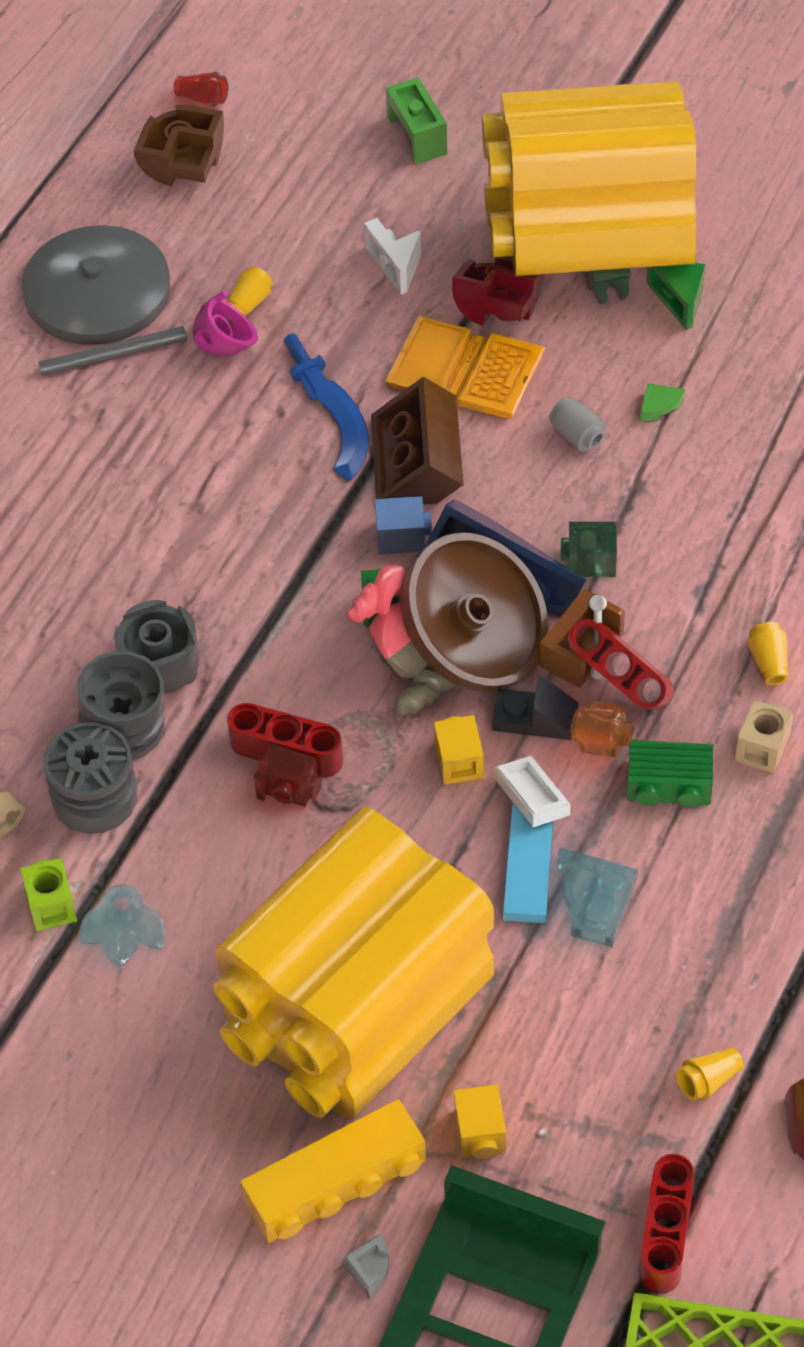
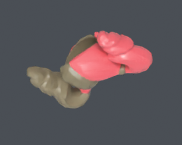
(394, 642)

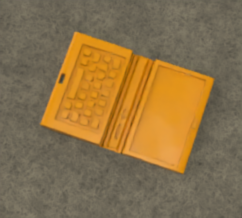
(478, 370)

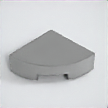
(369, 1265)

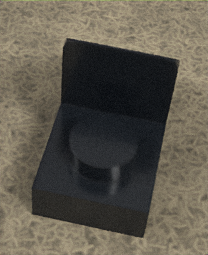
(535, 714)

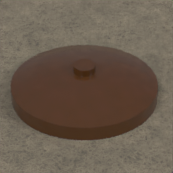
(474, 611)

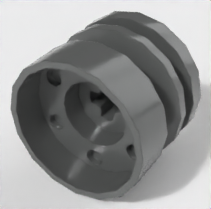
(124, 694)
(91, 777)

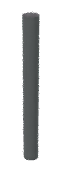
(112, 350)

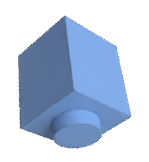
(401, 525)

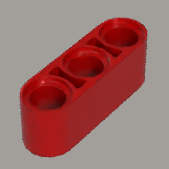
(602, 659)
(272, 726)
(663, 1242)

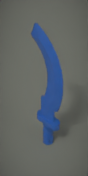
(339, 404)

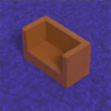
(555, 649)

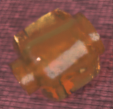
(601, 729)

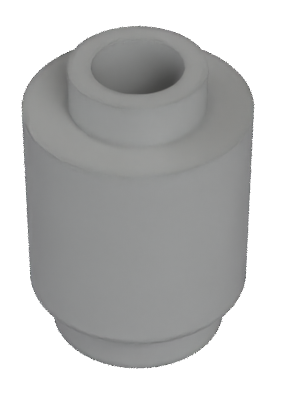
(577, 424)

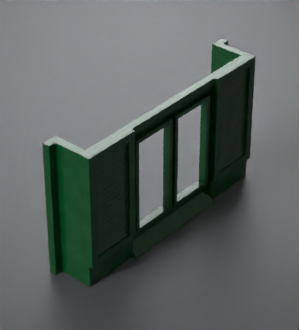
(505, 1245)

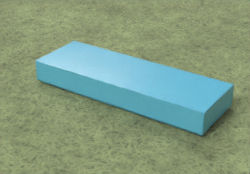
(527, 870)

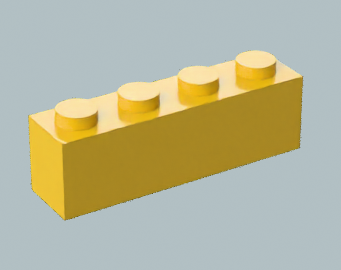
(333, 1171)

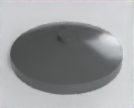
(96, 284)

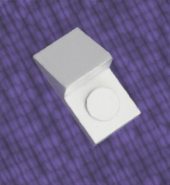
(395, 257)

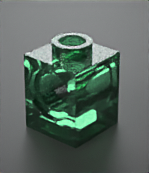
(591, 548)

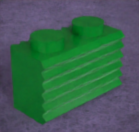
(670, 772)

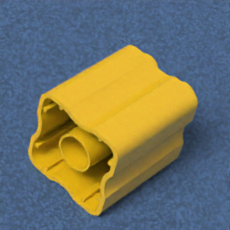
(591, 178)
(353, 965)

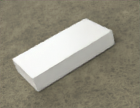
(532, 791)

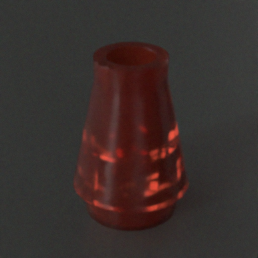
(205, 88)

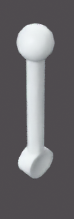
(597, 604)

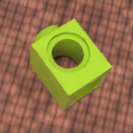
(50, 908)

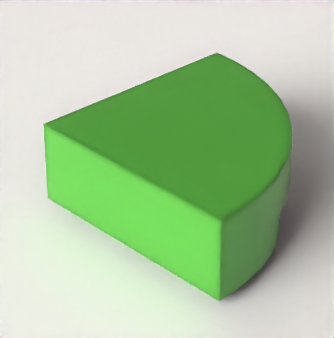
(660, 401)

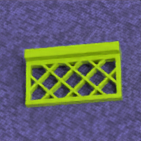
(767, 1326)

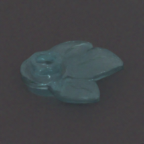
(122, 930)

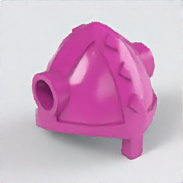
(214, 333)

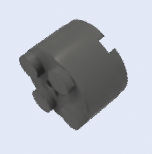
(164, 637)

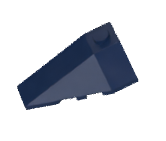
(557, 582)

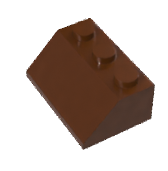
(417, 444)

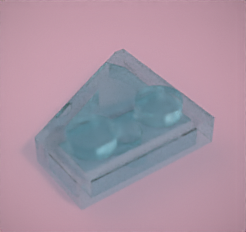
(595, 895)

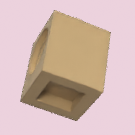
(760, 749)

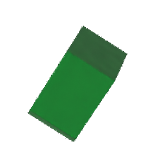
(679, 289)

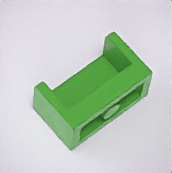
(419, 117)

